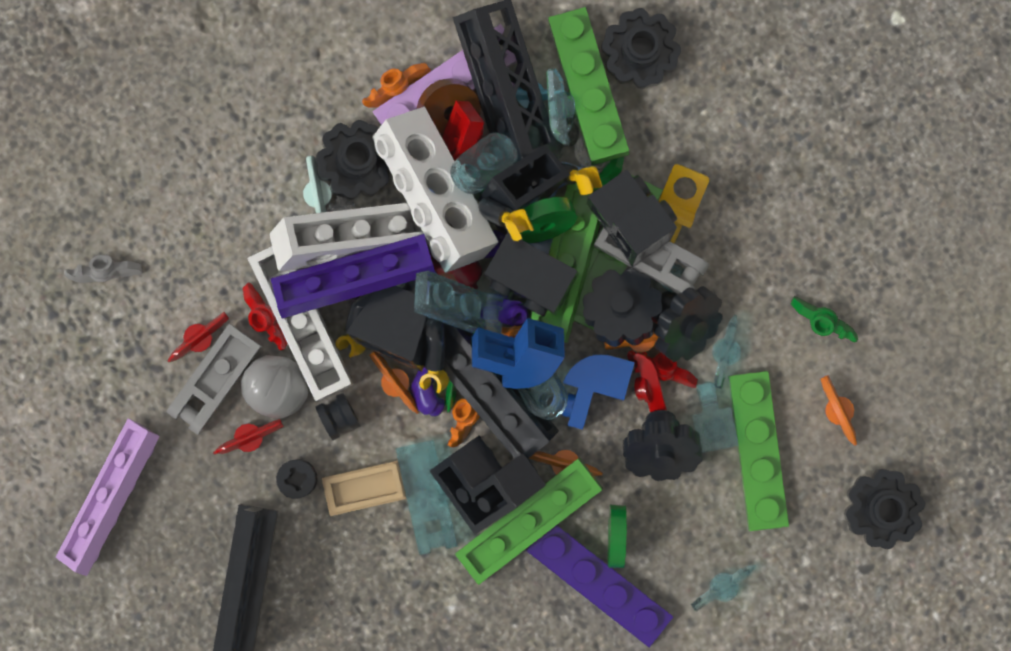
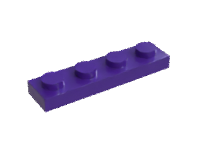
(351, 276)
(601, 585)

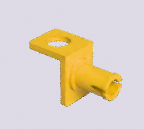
(684, 208)

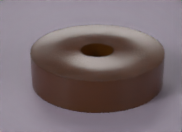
(443, 95)

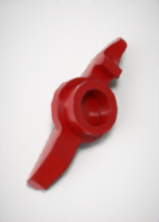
(262, 317)
(198, 337)
(668, 370)
(648, 385)
(249, 437)

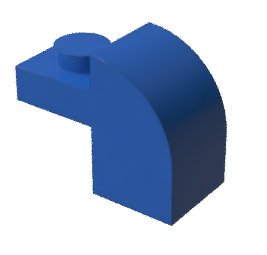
(520, 360)
(595, 374)

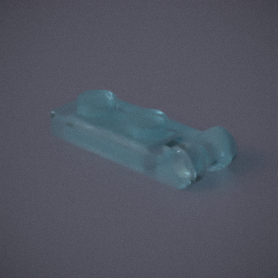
(456, 303)
(425, 496)

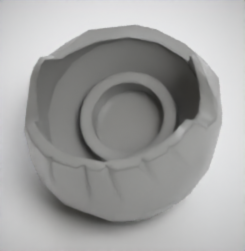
(274, 386)

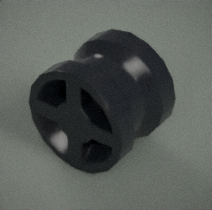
(337, 416)
(303, 476)

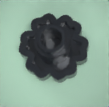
(641, 48)
(352, 161)
(622, 307)
(687, 322)
(662, 447)
(884, 508)

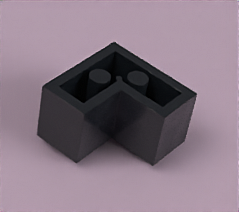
(632, 218)
(530, 275)
(484, 488)

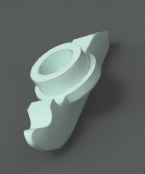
(316, 192)

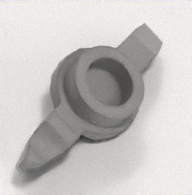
(102, 269)

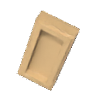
(364, 488)

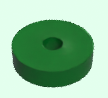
(549, 219)
(617, 536)

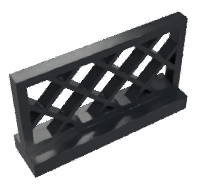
(245, 579)

